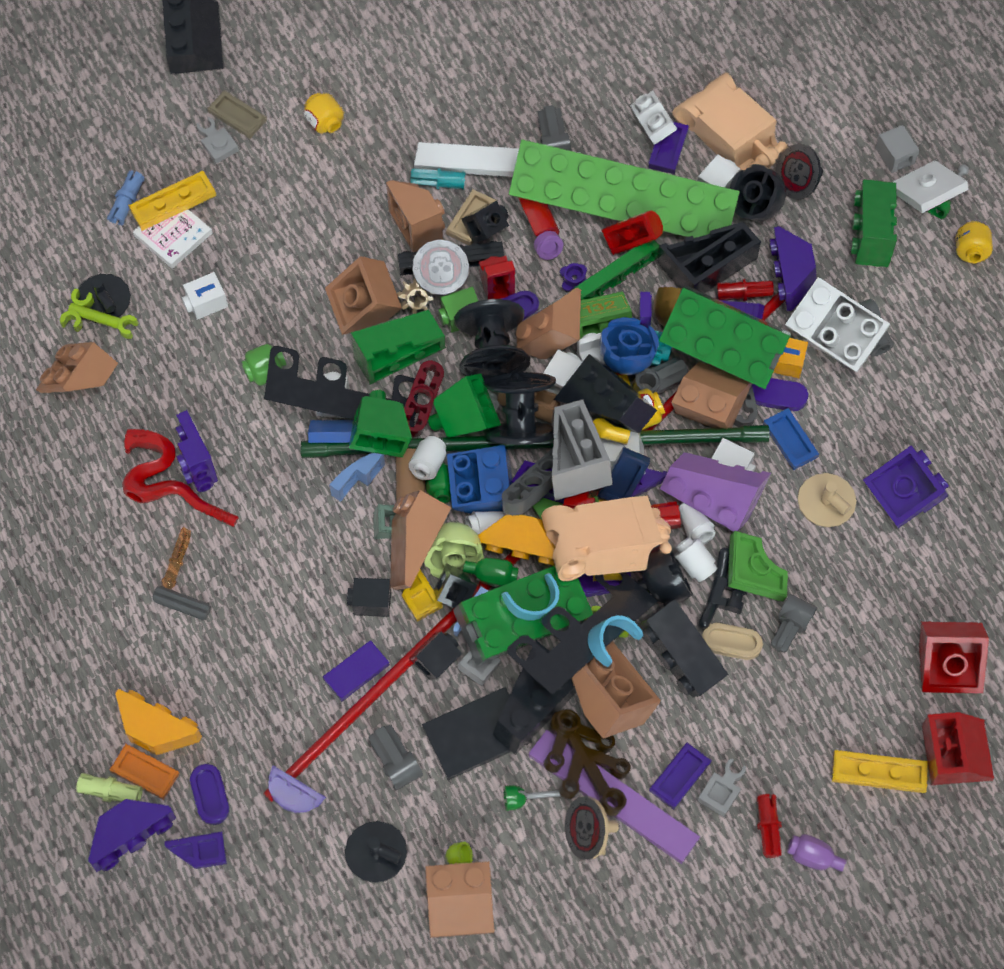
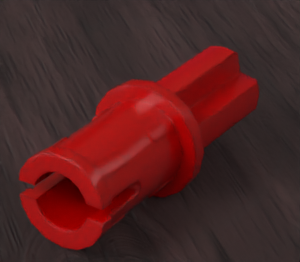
(744, 290)
(769, 825)

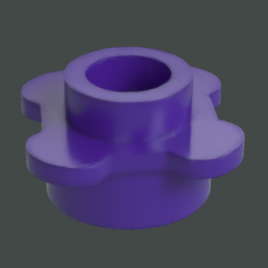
(571, 270)

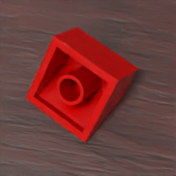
(953, 657)

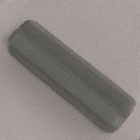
(181, 602)

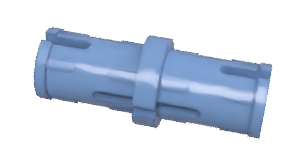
(125, 197)

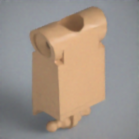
(731, 124)
(605, 536)

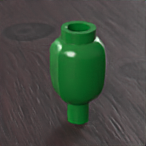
(440, 485)
(492, 571)

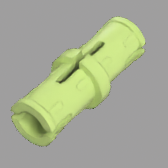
(108, 789)

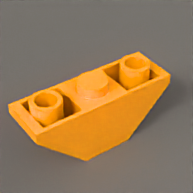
(520, 534)
(154, 726)

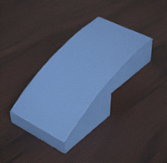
(363, 470)

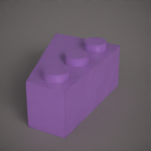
(715, 489)

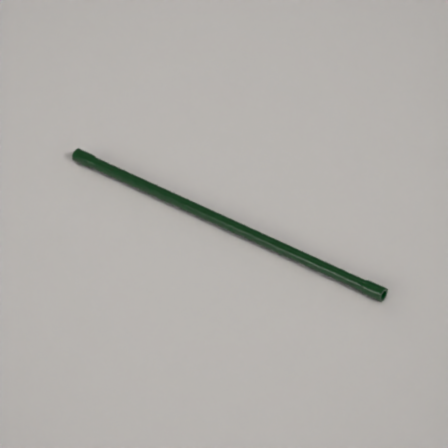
(742, 434)

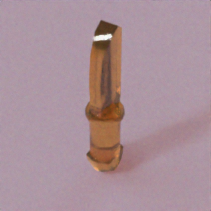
(175, 561)

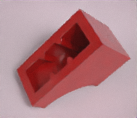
(497, 277)

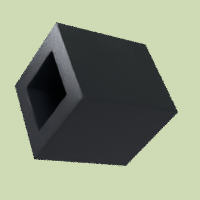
(370, 597)
(436, 655)

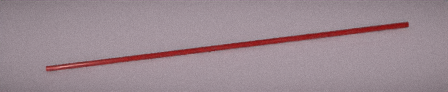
(443, 625)

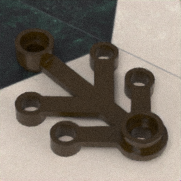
(585, 758)

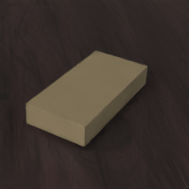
(237, 114)

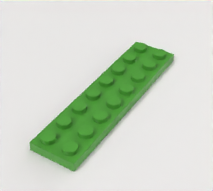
(619, 190)

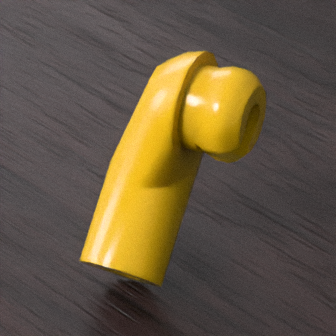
(610, 432)

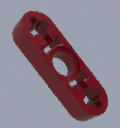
(430, 391)

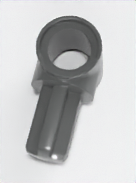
(793, 619)

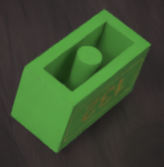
(599, 311)

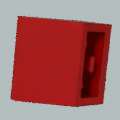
(956, 748)

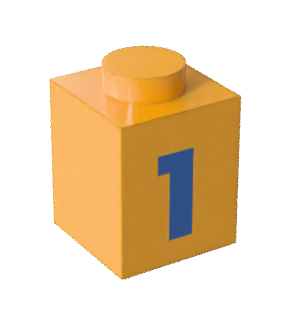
(792, 358)

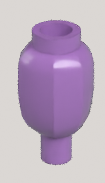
(814, 853)

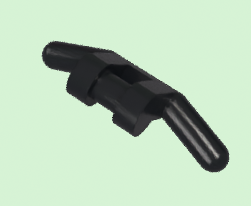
(720, 583)

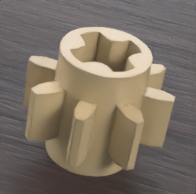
(420, 302)

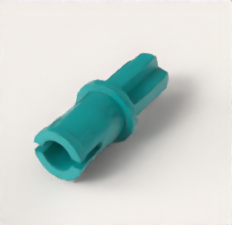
(438, 178)

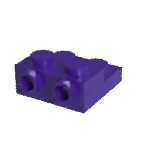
(194, 457)
(907, 486)

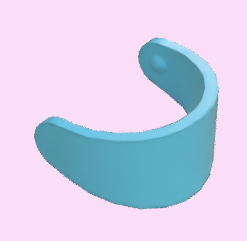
(533, 615)
(595, 636)

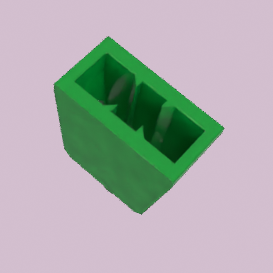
(464, 408)
(380, 426)

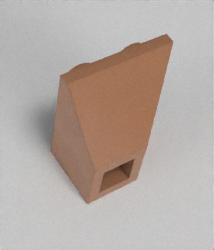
(77, 368)

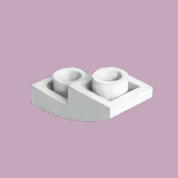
(653, 117)

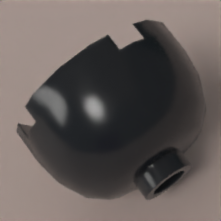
(760, 193)
(664, 578)

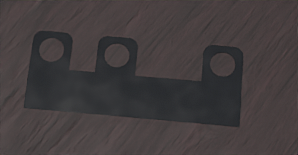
(323, 394)
(573, 651)

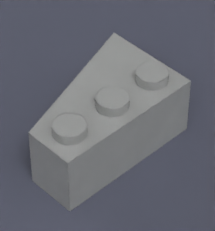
(578, 453)

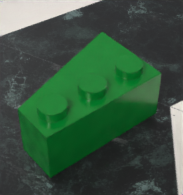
(874, 223)
(396, 344)

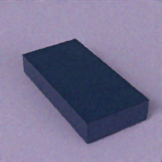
(625, 474)

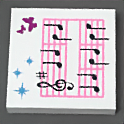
(174, 237)

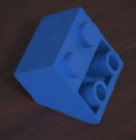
(479, 479)

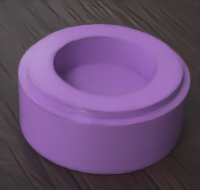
(548, 245)

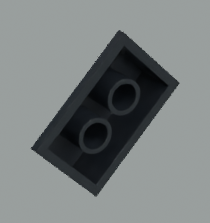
(192, 35)

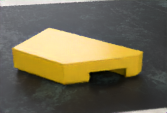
(421, 598)

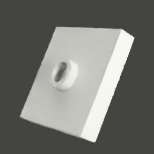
(929, 186)

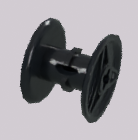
(490, 322)
(520, 408)

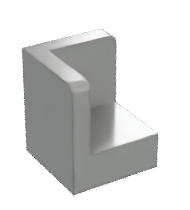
(897, 149)

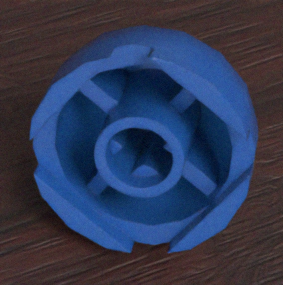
(628, 346)

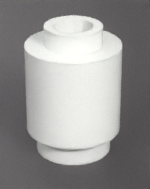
(428, 458)
(695, 559)

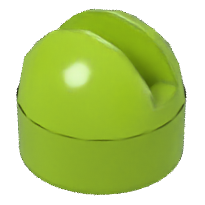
(459, 853)

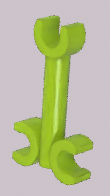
(81, 309)

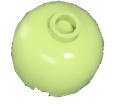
(453, 546)

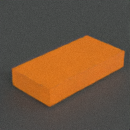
(144, 771)

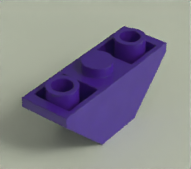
(794, 266)
(126, 829)

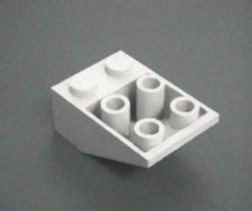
(837, 325)

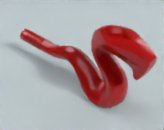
(138, 491)

